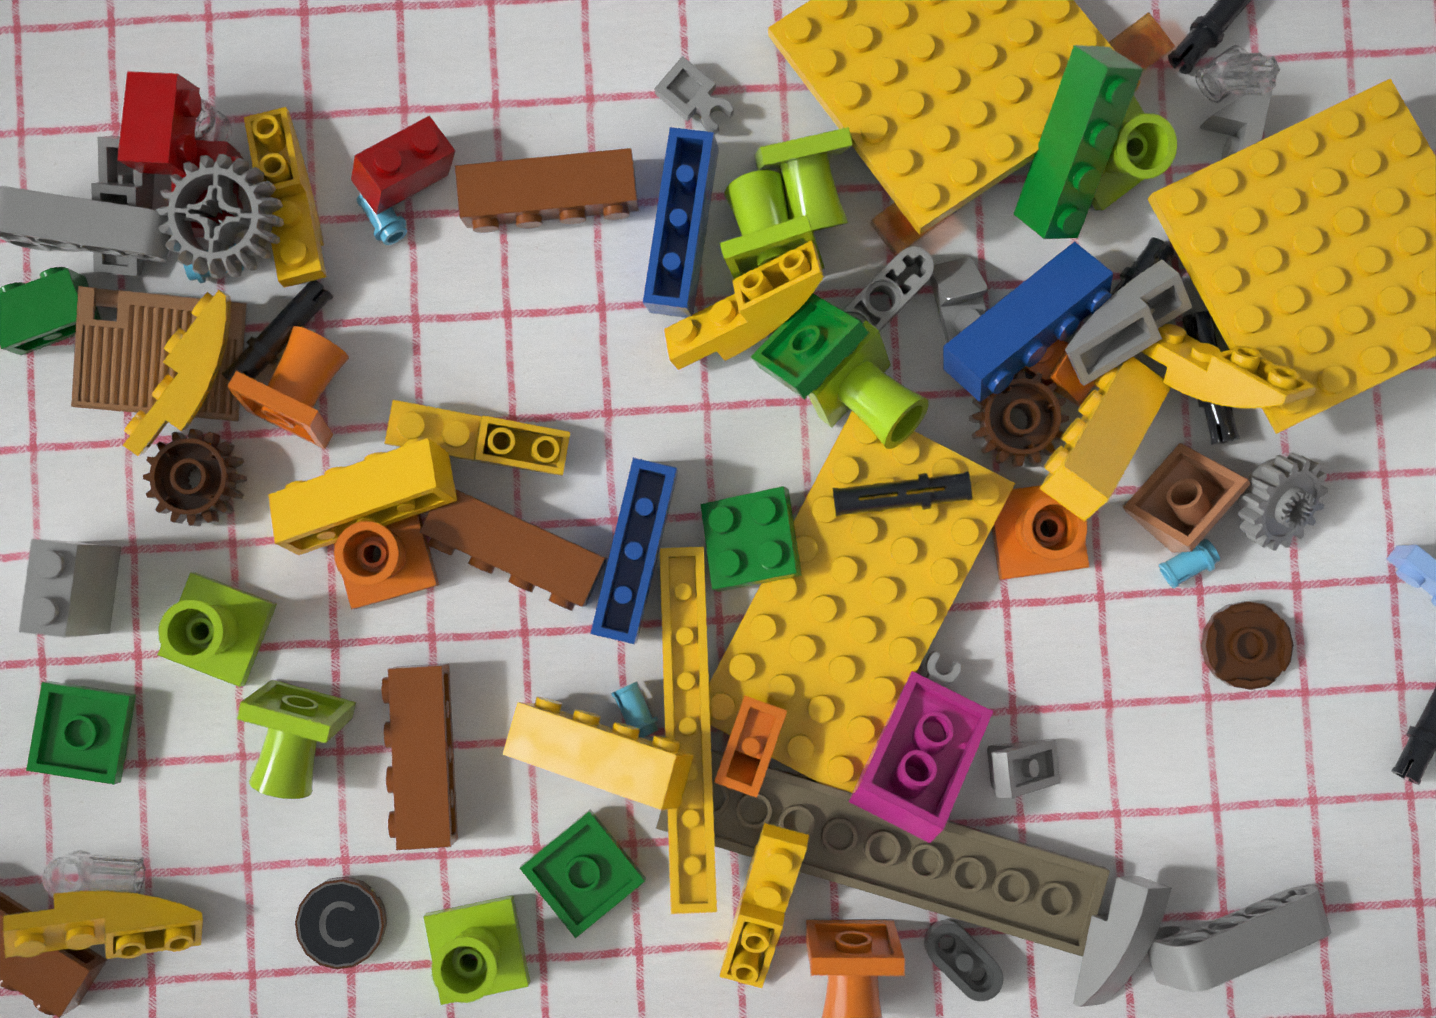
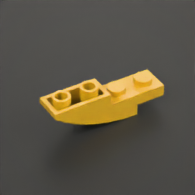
(279, 156)
(760, 305)
(197, 360)
(1226, 377)
(480, 437)
(763, 905)
(121, 920)

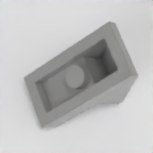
(1242, 121)
(958, 294)
(1023, 767)

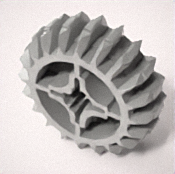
(219, 180)

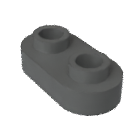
(962, 959)

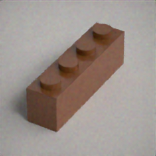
(547, 189)
(516, 547)
(421, 756)
(52, 979)

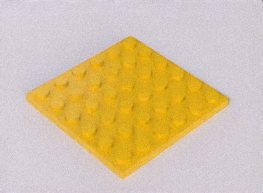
(936, 89)
(1318, 247)

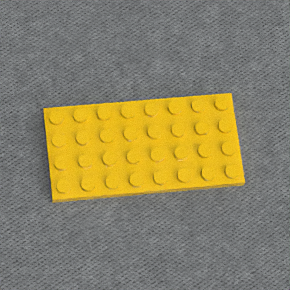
(863, 610)

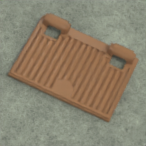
(123, 359)

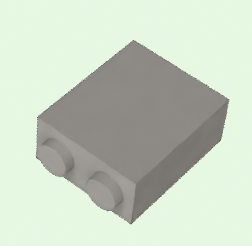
(69, 588)

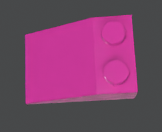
(921, 758)

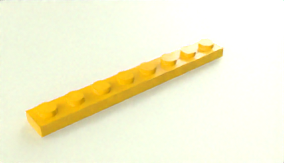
(688, 722)

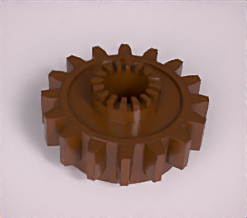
(1042, 426)
(172, 469)

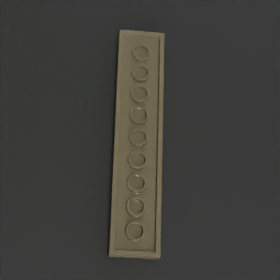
(956, 875)

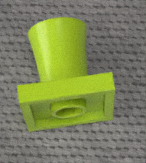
(1141, 152)
(808, 175)
(763, 221)
(871, 394)
(235, 626)
(294, 723)
(489, 933)

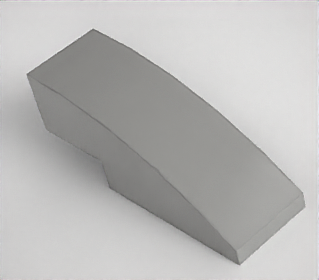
(119, 186)
(1128, 322)
(1120, 939)

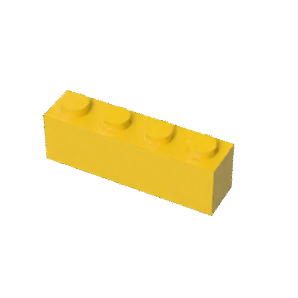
(1104, 438)
(374, 490)
(599, 754)

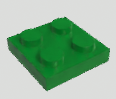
(809, 345)
(750, 539)
(81, 732)
(582, 873)

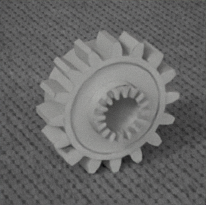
(1281, 500)

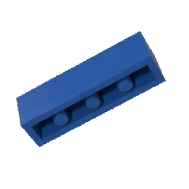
(681, 222)
(1027, 322)
(634, 551)

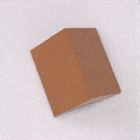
(1185, 498)

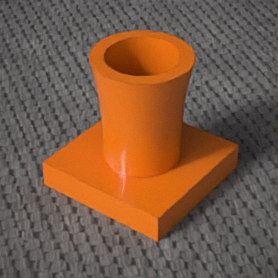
(295, 387)
(1023, 548)
(403, 565)
(853, 958)

